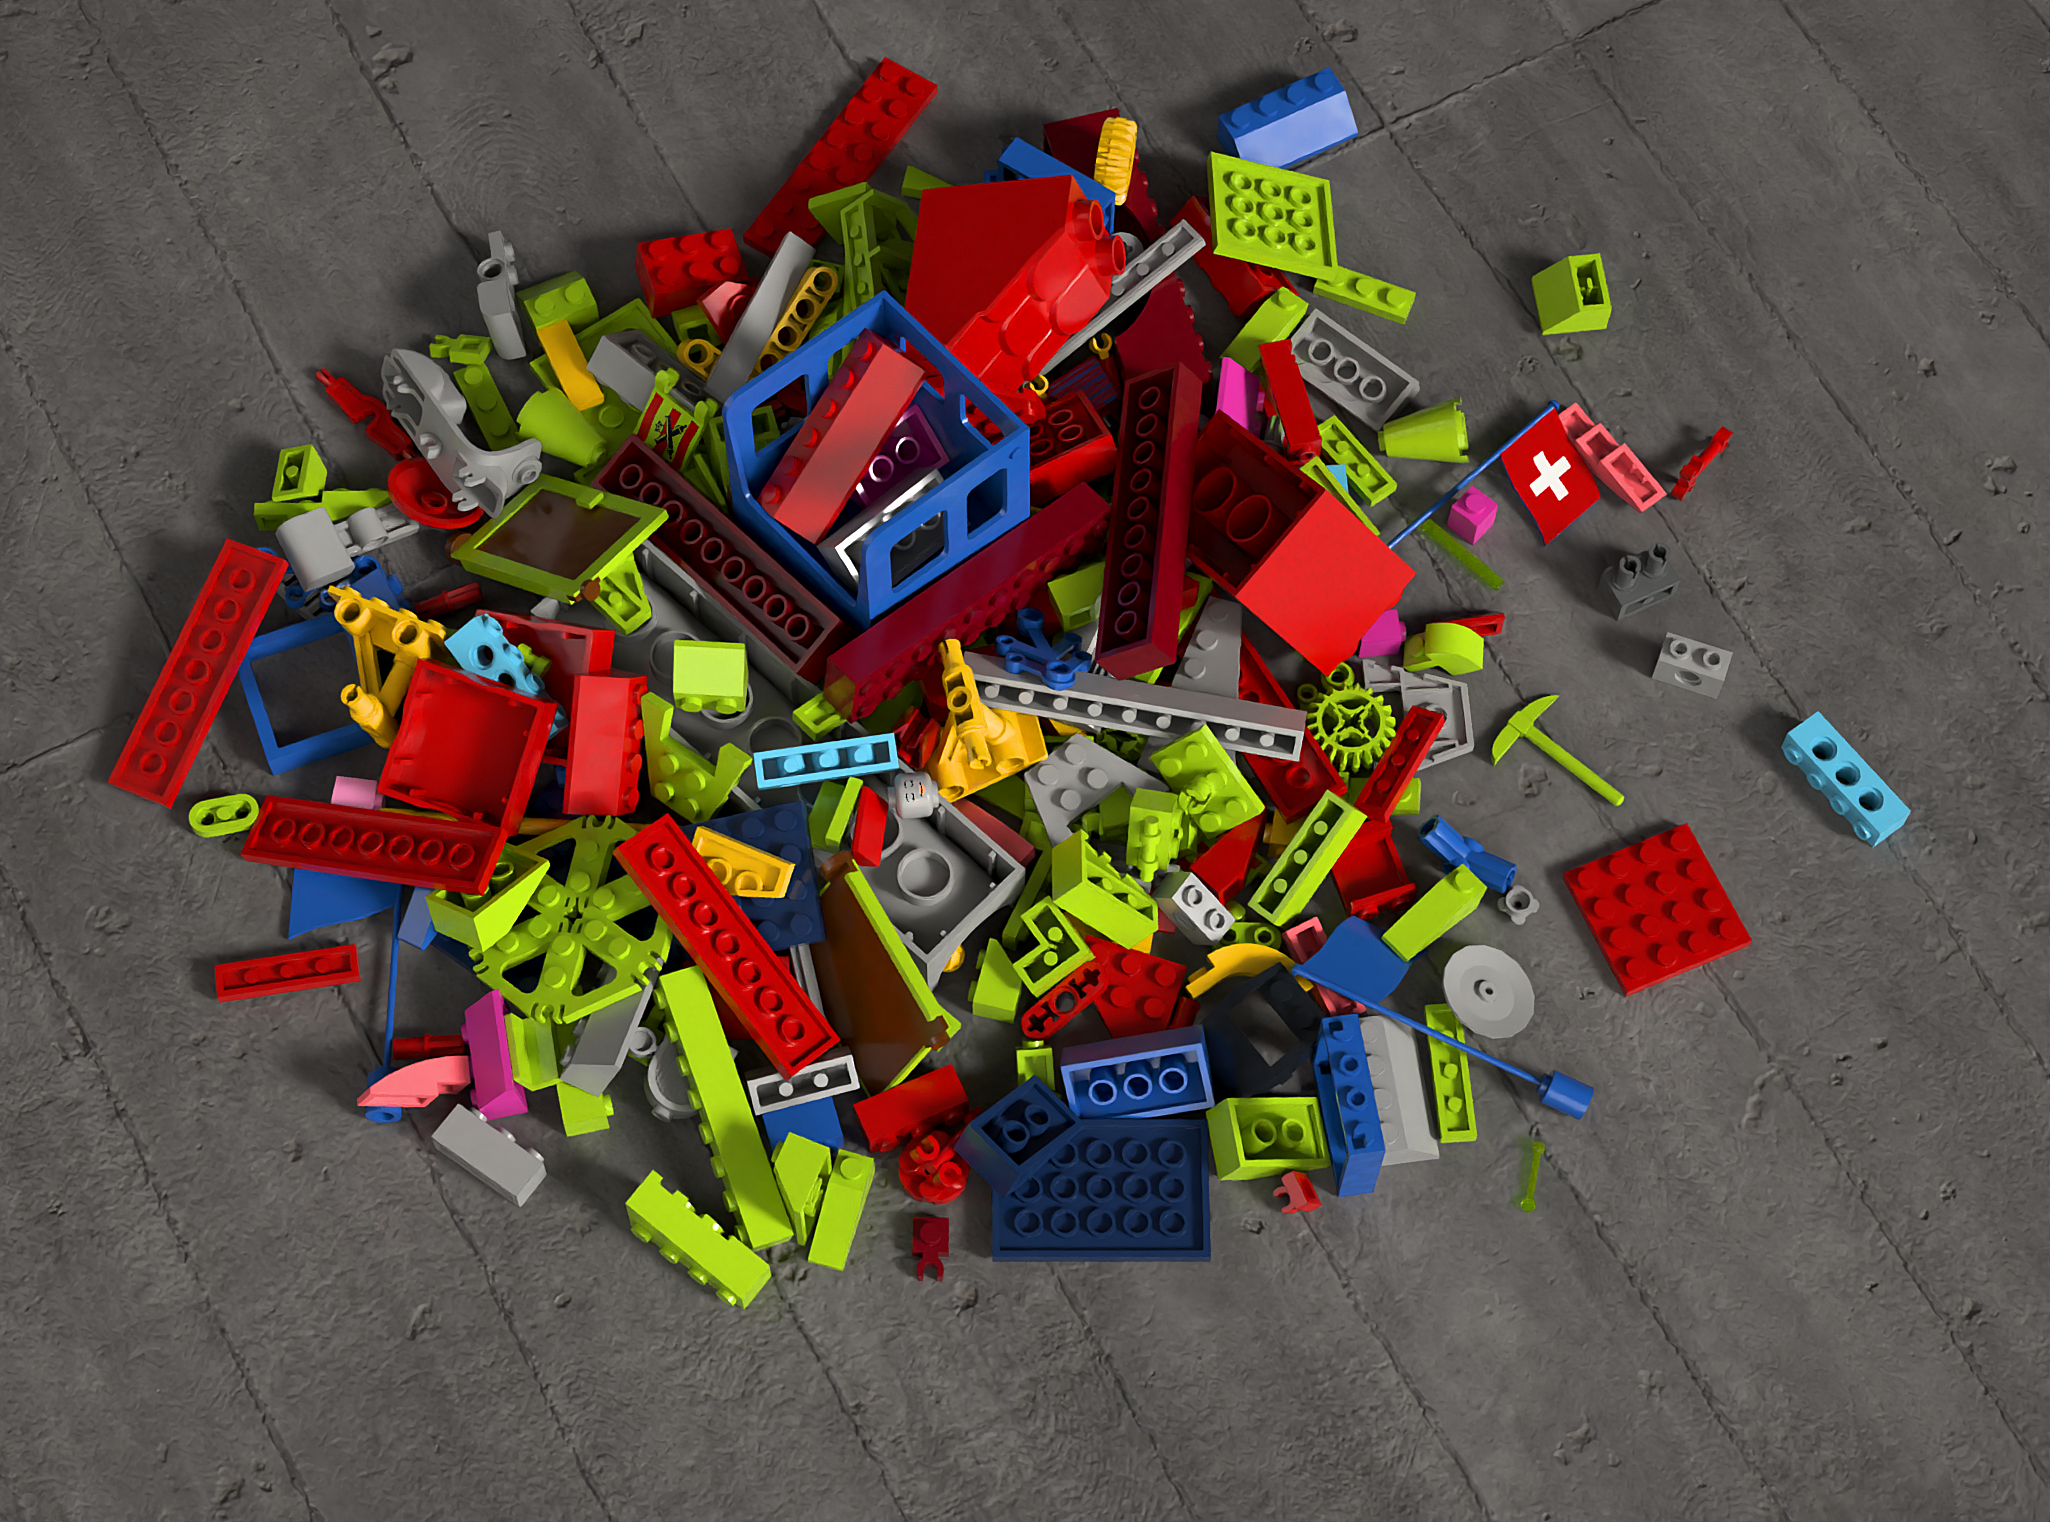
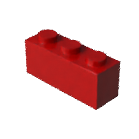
(911, 1109)

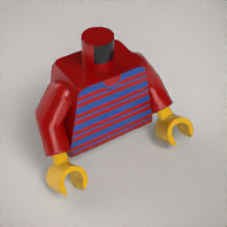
(1096, 378)

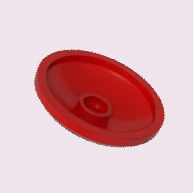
(424, 498)

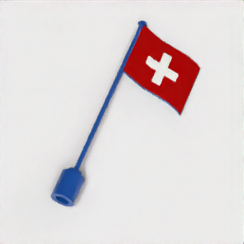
(1543, 474)

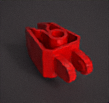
(915, 737)

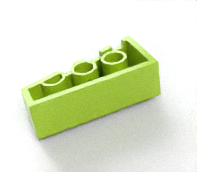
(696, 1242)

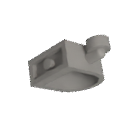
(662, 1081)

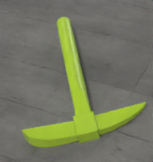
(1522, 725)

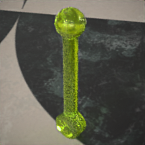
(1528, 1204)

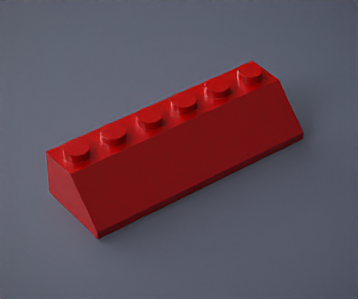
(842, 436)

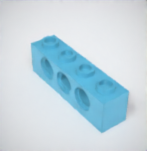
(468, 649)
(826, 761)
(1843, 761)

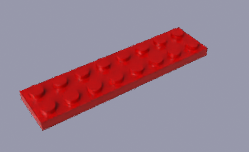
(844, 154)
(198, 673)
(1289, 784)
(375, 844)
(726, 946)

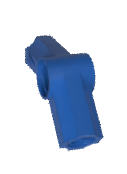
(1458, 850)

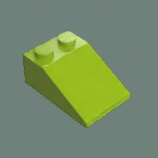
(487, 918)
(1267, 1137)

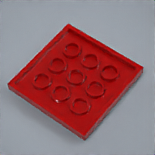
(1656, 909)

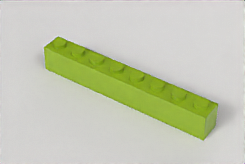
(723, 1109)

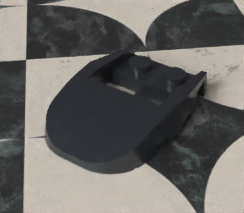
(1234, 1061)

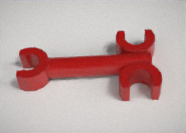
(1698, 464)
(937, 1159)

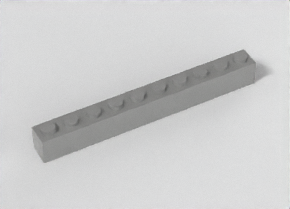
(1142, 708)

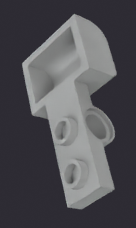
(498, 299)
(323, 551)

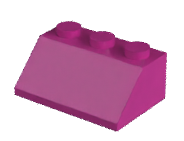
(1240, 395)
(908, 447)
(490, 1060)

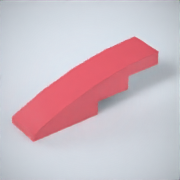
(1610, 462)

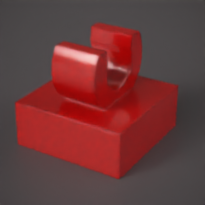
(1300, 1191)

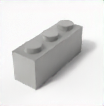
(824, 1077)
(490, 1154)

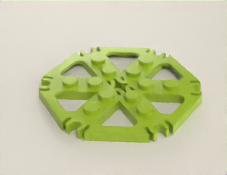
(568, 942)

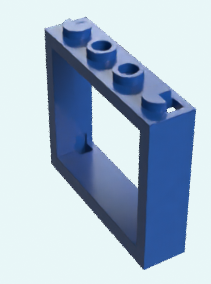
(1027, 162)
(313, 748)
(1348, 1105)

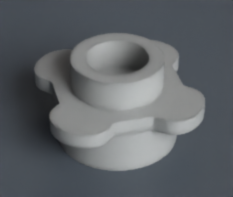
(1522, 896)

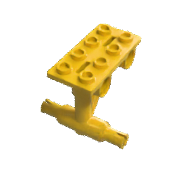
(398, 632)
(978, 740)

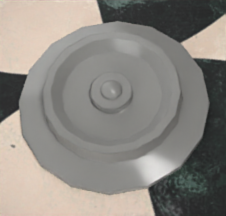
(1488, 991)

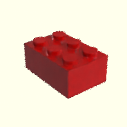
(685, 267)

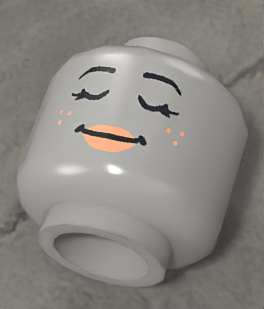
(913, 795)

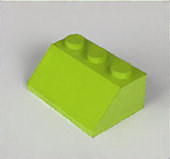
(802, 1181)

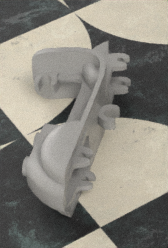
(430, 411)

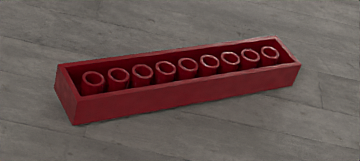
(1149, 522)
(729, 561)
(966, 602)

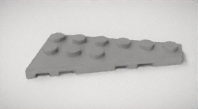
(1207, 666)

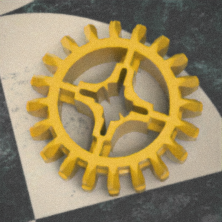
(1116, 156)

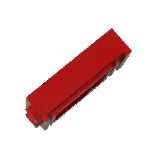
(1301, 432)

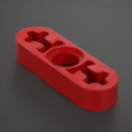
(1091, 992)

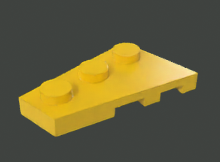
(741, 866)

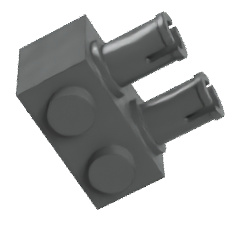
(1639, 581)

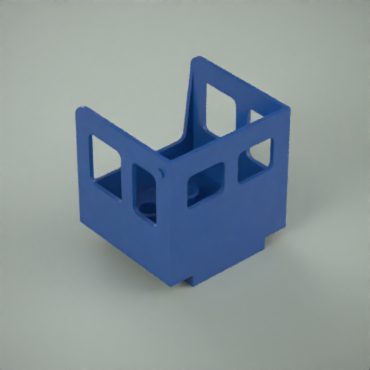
(979, 482)

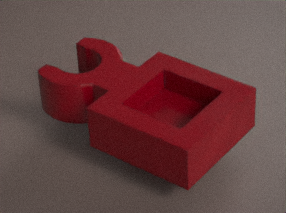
(930, 1242)

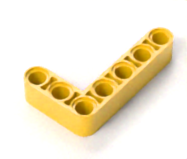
(797, 326)

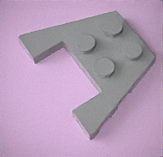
(1433, 694)
(1077, 780)

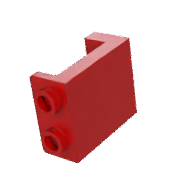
(1372, 874)

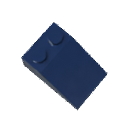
(1017, 1136)

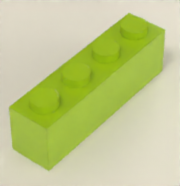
(1307, 860)
(580, 1109)

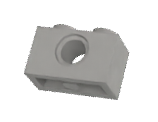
(1692, 665)
(1193, 908)

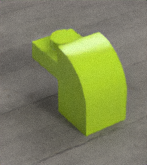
(1444, 645)

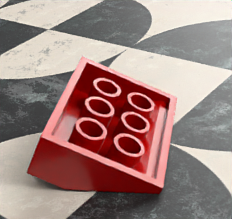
(1066, 448)

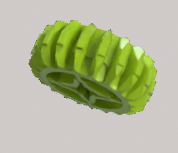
(1336, 708)

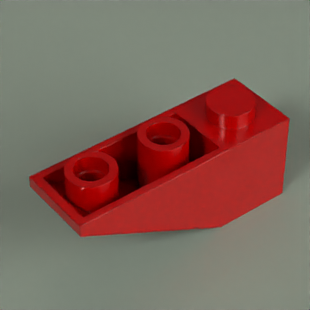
(1229, 861)

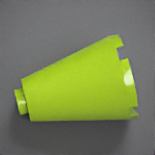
(561, 429)
(1428, 434)

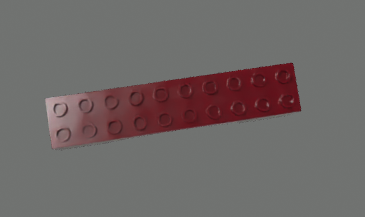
(1164, 327)

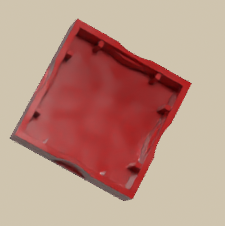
(571, 648)
(467, 746)

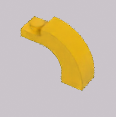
(1238, 960)

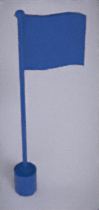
(333, 899)
(1368, 970)

